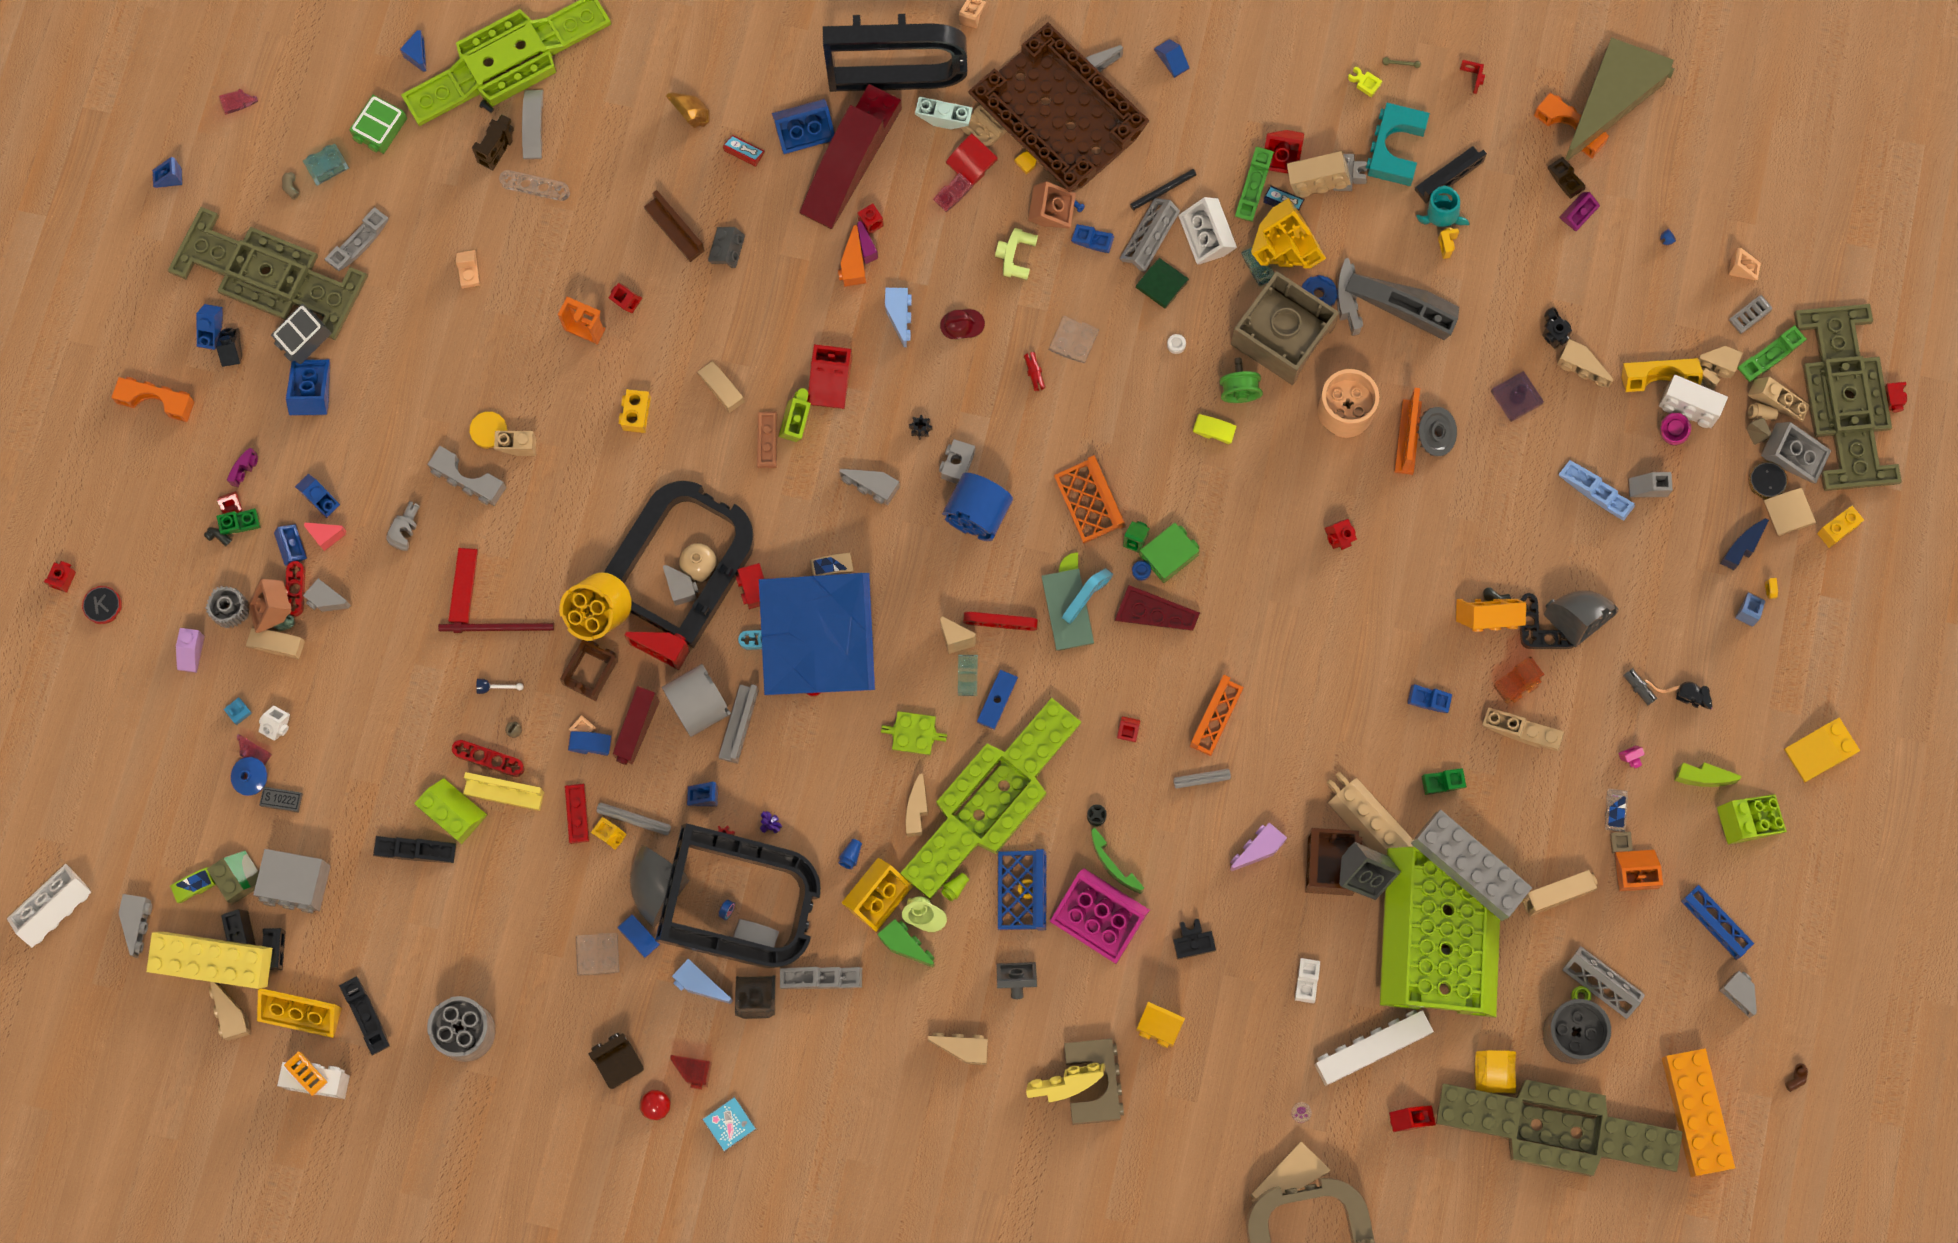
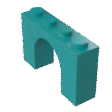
(1383, 163)

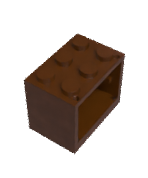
(1324, 859)

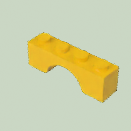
(1639, 374)

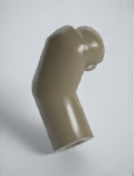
(287, 180)

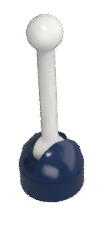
(484, 686)

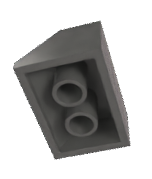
(1366, 871)

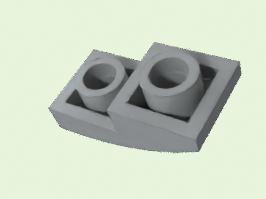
(755, 933)

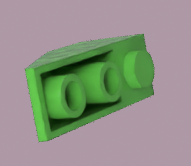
(901, 943)

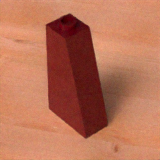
(635, 725)

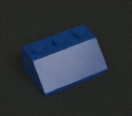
(804, 126)

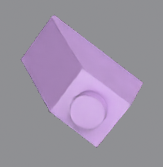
(189, 649)

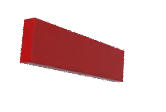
(463, 585)

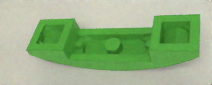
(1254, 184)
(1772, 354)
(1130, 881)

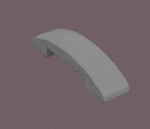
(532, 124)
(358, 241)

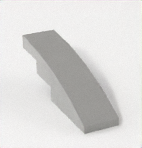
(820, 978)

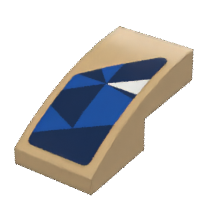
(832, 565)

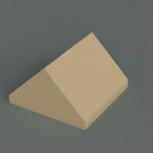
(956, 636)

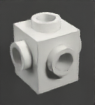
(274, 723)

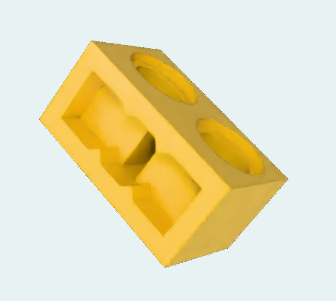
(639, 411)
(1840, 526)

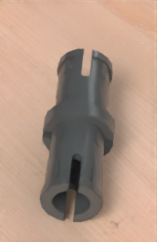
(1640, 687)

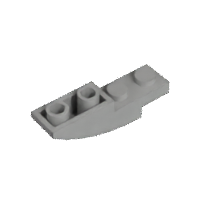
(1345, 303)

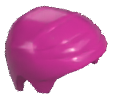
(1675, 429)

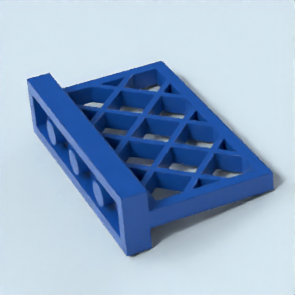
(1039, 890)

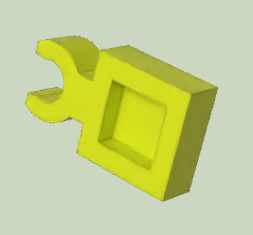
(1366, 83)

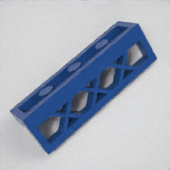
(1714, 925)

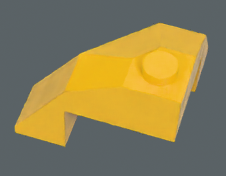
(1286, 239)

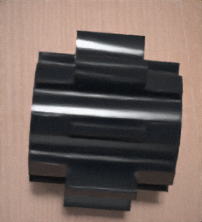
(915, 425)

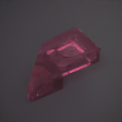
(236, 101)
(249, 749)

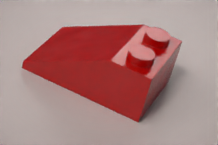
(662, 646)

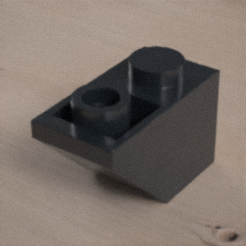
(229, 347)

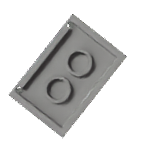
(291, 881)

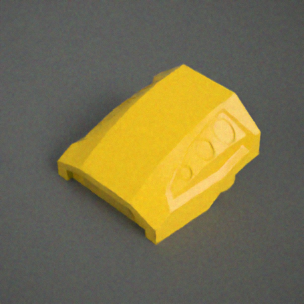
(1495, 1071)

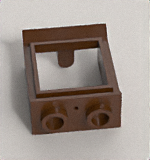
(592, 649)

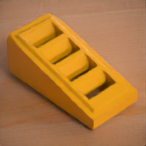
(300, 1078)

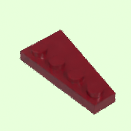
(1152, 610)

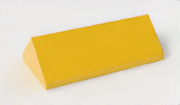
(297, 1013)

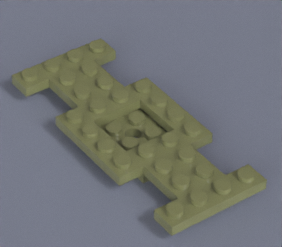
(288, 278)
(1853, 418)

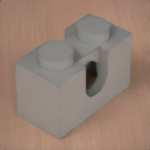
(962, 452)

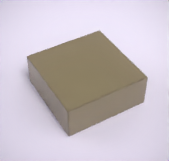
(1621, 842)

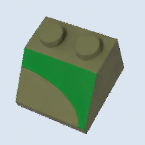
(235, 876)

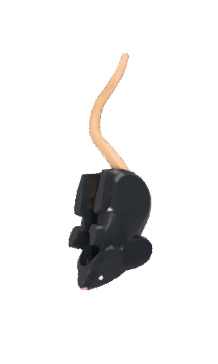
(1691, 693)

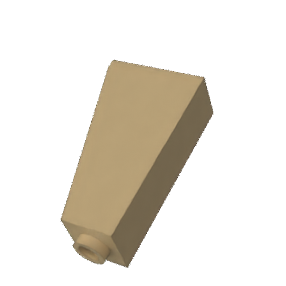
(1559, 892)
(1295, 1171)

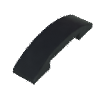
(365, 1015)

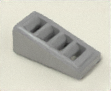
(1105, 58)
(1759, 305)

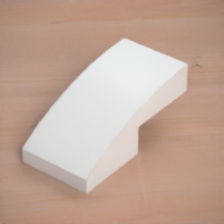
(1307, 980)

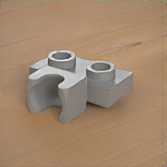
(1354, 168)

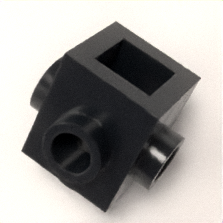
(1557, 332)

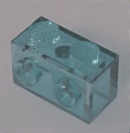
(325, 164)

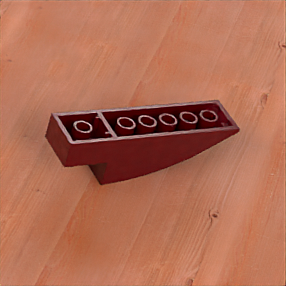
(850, 155)

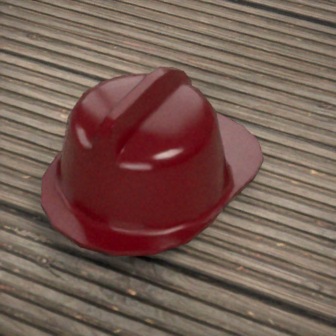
(962, 324)

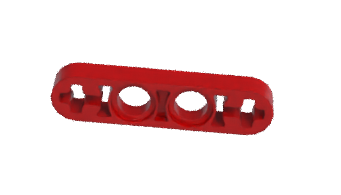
(1000, 621)
(488, 757)

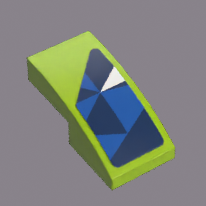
(192, 884)

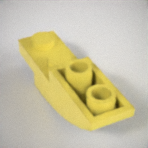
(1074, 1081)

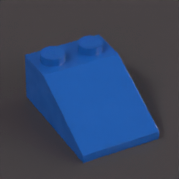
(308, 388)

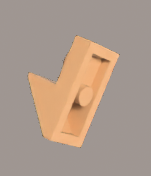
(970, 12)
(468, 269)

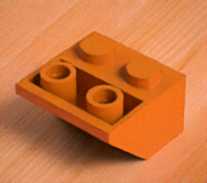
(1638, 870)

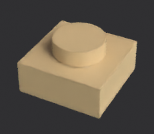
(1710, 379)

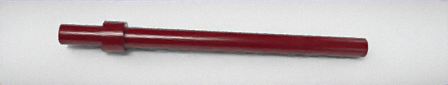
(459, 627)

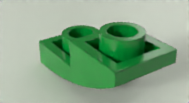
(238, 522)

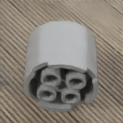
(696, 700)
(463, 1044)

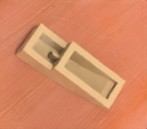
(721, 387)
(276, 643)
(916, 807)

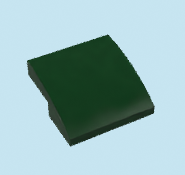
(1162, 283)

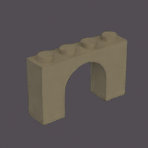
(1108, 1106)

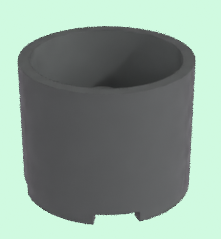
(1588, 1020)

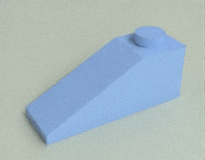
(696, 982)

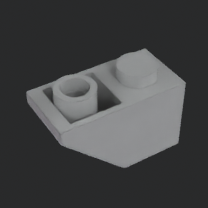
(1651, 485)

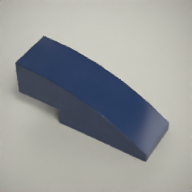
(1744, 545)

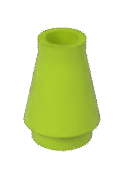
(954, 887)

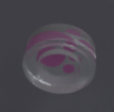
(1301, 1112)

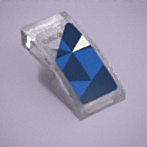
(1616, 810)

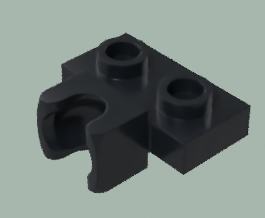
(1193, 941)

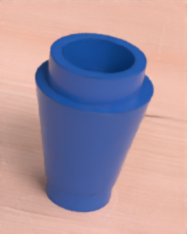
(850, 855)

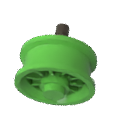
(1240, 385)

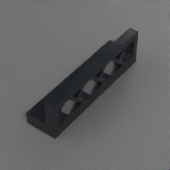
(1451, 172)

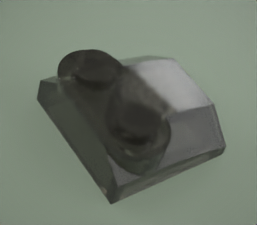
(755, 997)

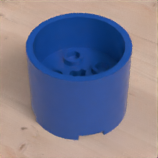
(977, 506)

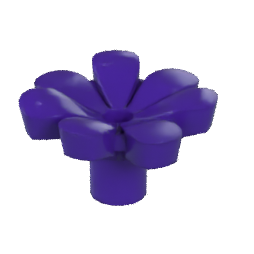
(769, 822)

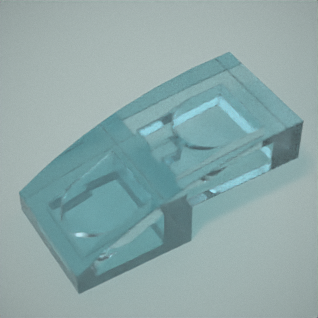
(967, 675)

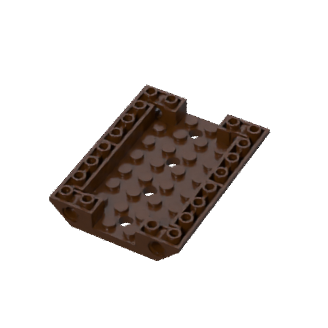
(1076, 94)

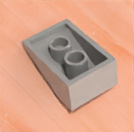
(1796, 451)

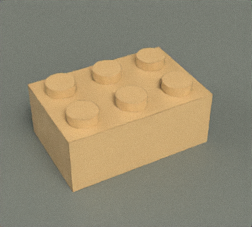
(1319, 174)

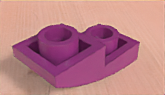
(245, 462)

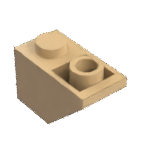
(1721, 361)
(516, 442)

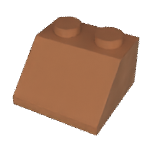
(1051, 206)
(269, 604)

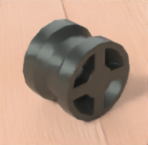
(1096, 811)

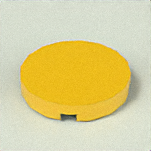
(484, 427)

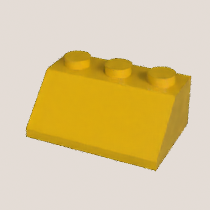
(877, 894)

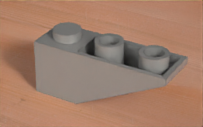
(874, 483)
(133, 917)

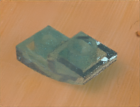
(1261, 274)

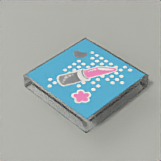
(729, 1124)

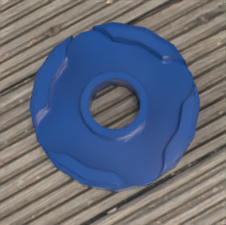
(1325, 285)

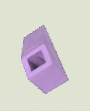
(1263, 847)

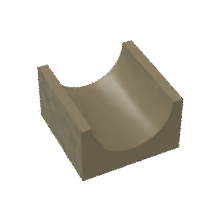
(1283, 327)

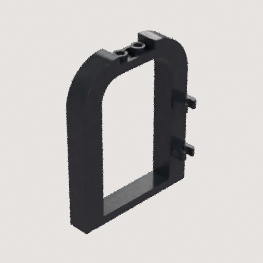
(894, 37)
(722, 578)
(750, 852)

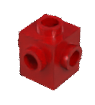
(1341, 534)

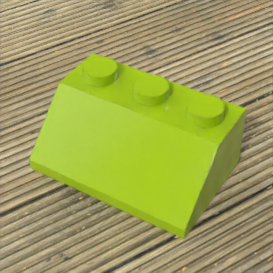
(451, 810)

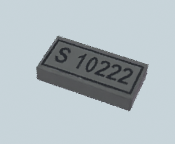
(281, 799)

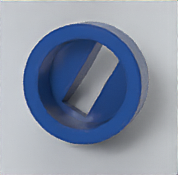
(1669, 237)

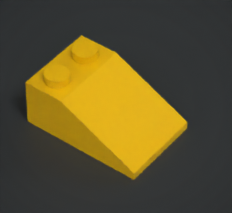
(1822, 750)
(1160, 1025)

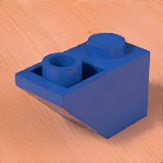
(208, 324)
(317, 495)

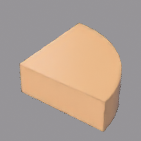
(582, 725)

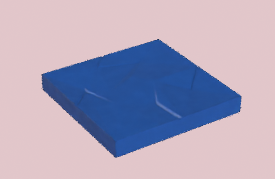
(817, 634)

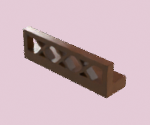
(674, 227)

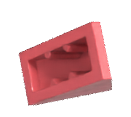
(325, 534)

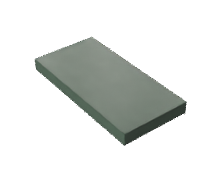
(1060, 592)

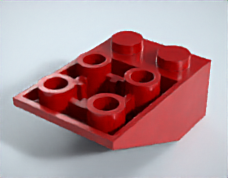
(829, 376)

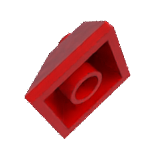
(1286, 147)

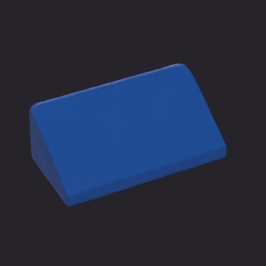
(289, 544)

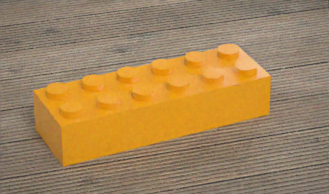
(1698, 1112)

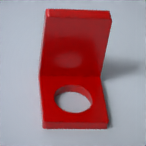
(1478, 69)

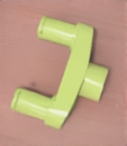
(1007, 250)

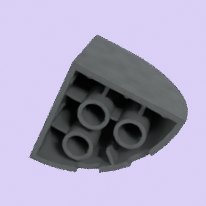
(1580, 614)
(649, 883)

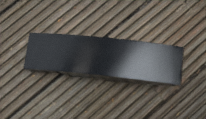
(414, 849)

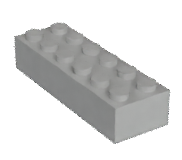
(1471, 865)

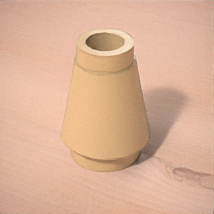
(1757, 411)

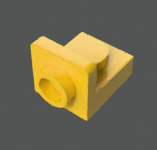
(1446, 241)
(608, 833)

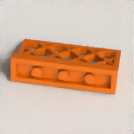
(1407, 434)
(1105, 494)

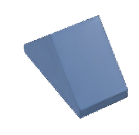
(1751, 609)

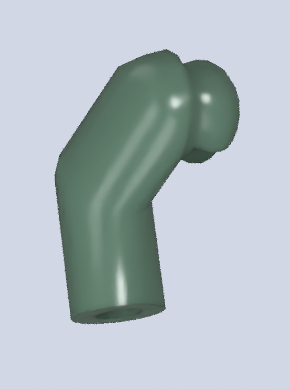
(287, 624)

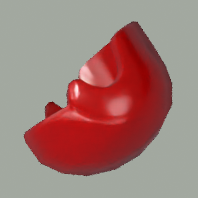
(654, 1105)

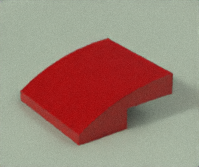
(971, 159)

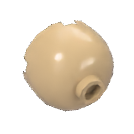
(698, 562)

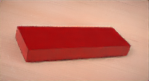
(576, 813)

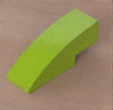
(1705, 776)

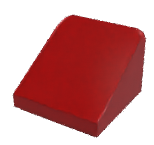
(229, 503)
(1128, 729)

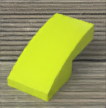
(1214, 428)

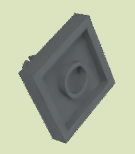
(1016, 977)

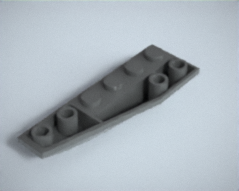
(1407, 303)

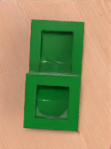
(1444, 781)

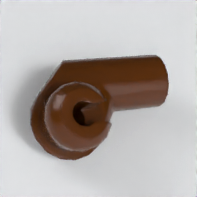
(1799, 1079)

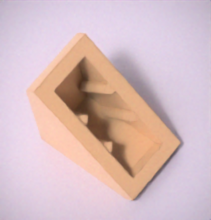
(1744, 265)

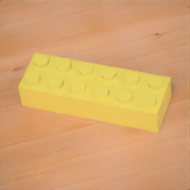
(209, 960)

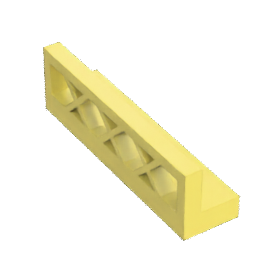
(503, 791)

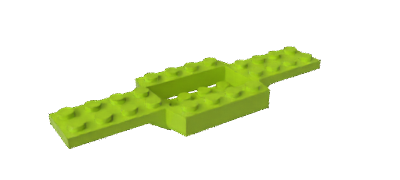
(499, 42)
(1018, 767)

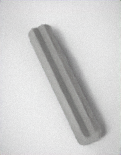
(1202, 778)

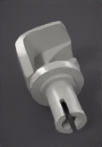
(402, 523)

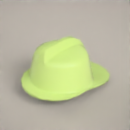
(923, 914)

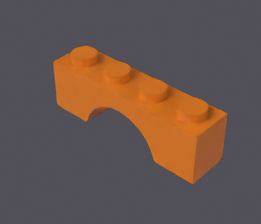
(1554, 110)
(130, 393)

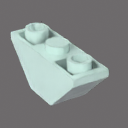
(943, 113)

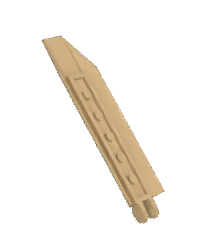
(1365, 814)

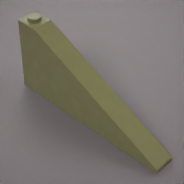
(1622, 83)

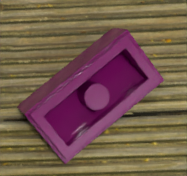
(1580, 210)

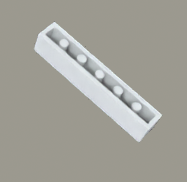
(1373, 1048)

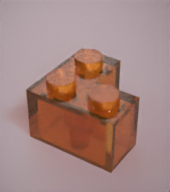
(1523, 678)

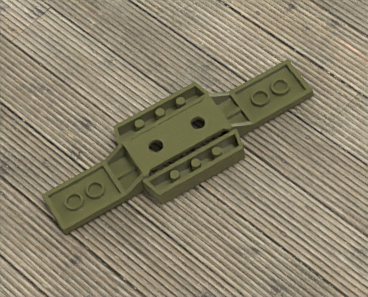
(1600, 1137)

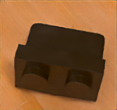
(616, 1060)

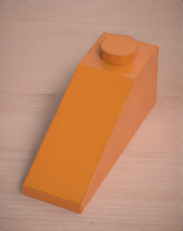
(852, 265)

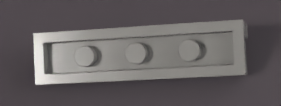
(1153, 233)
(739, 723)
(1608, 977)

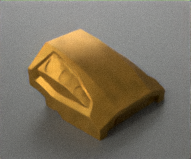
(690, 108)

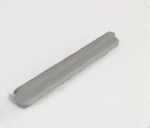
(633, 818)

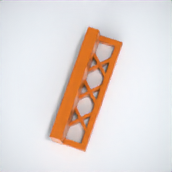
(1212, 708)

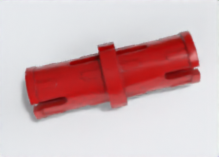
(1034, 371)

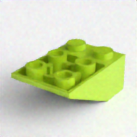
(1751, 819)

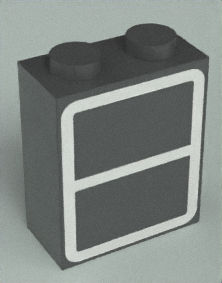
(300, 334)

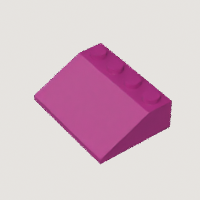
(1099, 915)

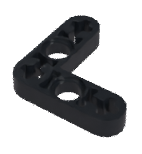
(1538, 635)

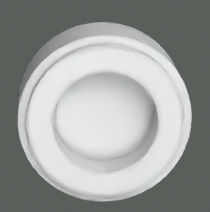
(1176, 344)

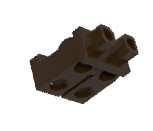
(494, 143)

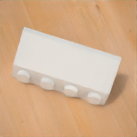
(48, 906)

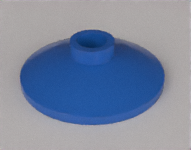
(256, 776)

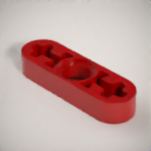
(300, 575)

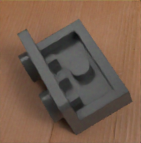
(726, 246)

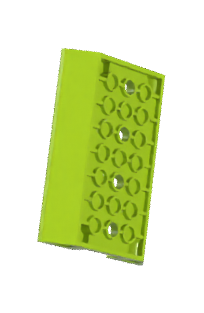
(1418, 928)

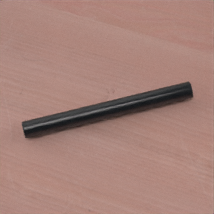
(1163, 189)

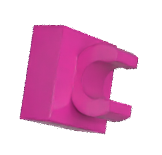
(1632, 756)

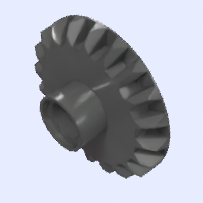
(1437, 431)

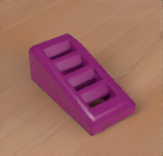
(868, 249)

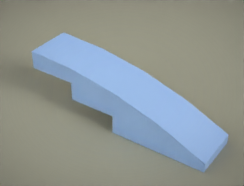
(1596, 490)

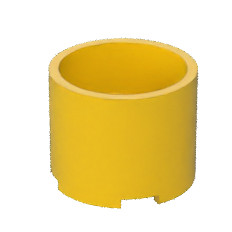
(595, 606)

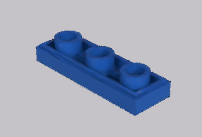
(1001, 689)

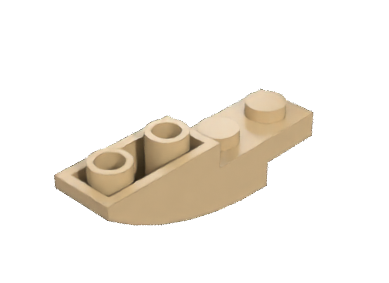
(1522, 730)

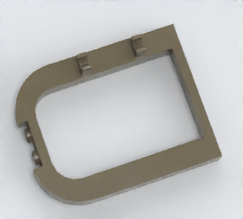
(1352, 1201)

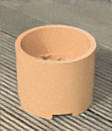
(1356, 391)

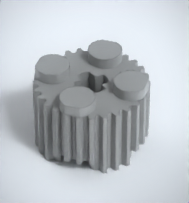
(234, 613)

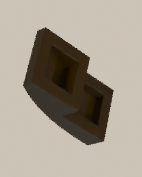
(1565, 177)

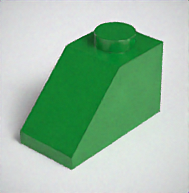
(1136, 536)

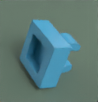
(237, 711)

